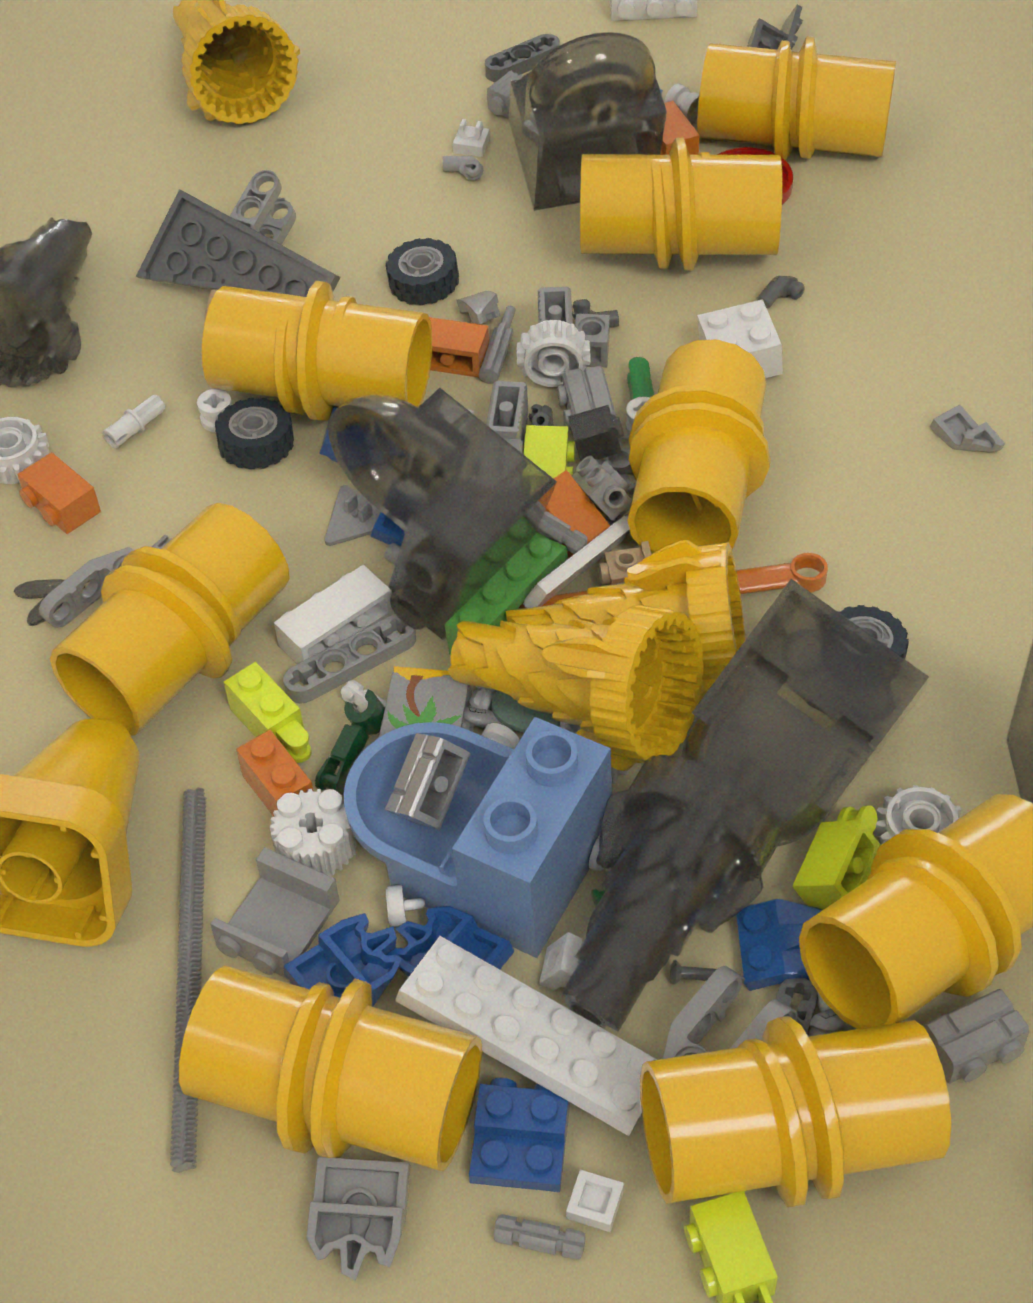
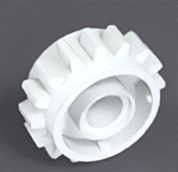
(551, 350)
(19, 447)
(914, 809)

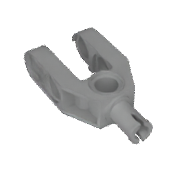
(268, 204)
(70, 590)
(709, 1006)

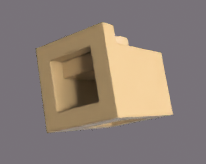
(617, 563)

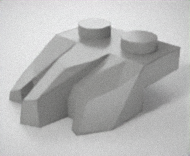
(358, 1210)

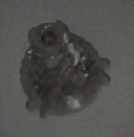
(35, 296)
(679, 855)

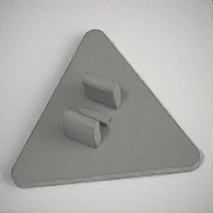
(351, 517)

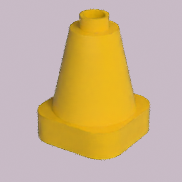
(66, 836)

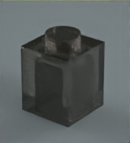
(596, 433)

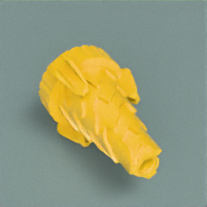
(234, 60)
(680, 576)
(617, 680)

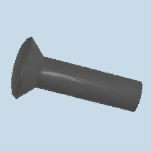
(689, 973)

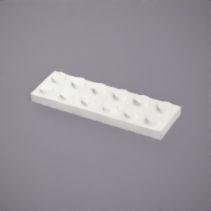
(529, 1032)

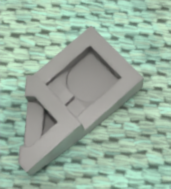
(480, 306)
(963, 433)

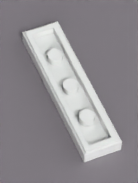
(577, 564)

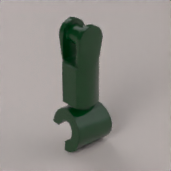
(350, 743)

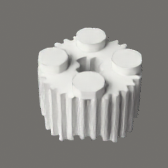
(313, 830)

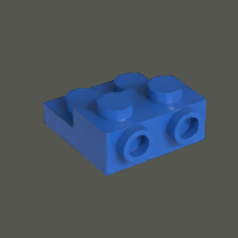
(519, 1137)

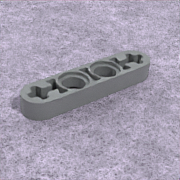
(346, 653)

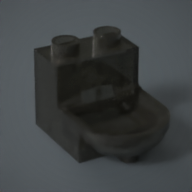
(584, 100)
(450, 487)
(775, 747)

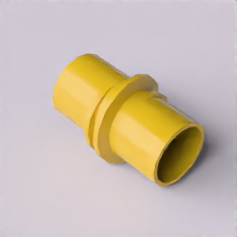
(795, 99)
(680, 204)
(314, 348)
(698, 447)
(170, 617)
(929, 917)
(330, 1067)
(794, 1111)

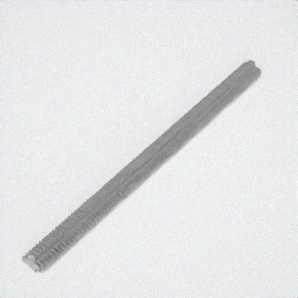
(188, 970)

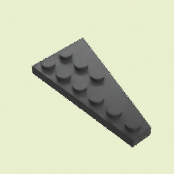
(214, 250)

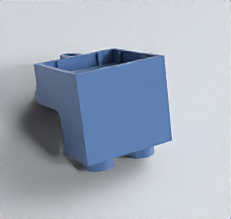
(511, 835)

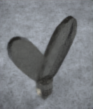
(34, 590)

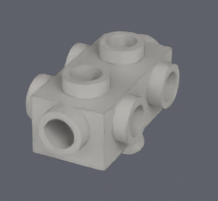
(603, 486)

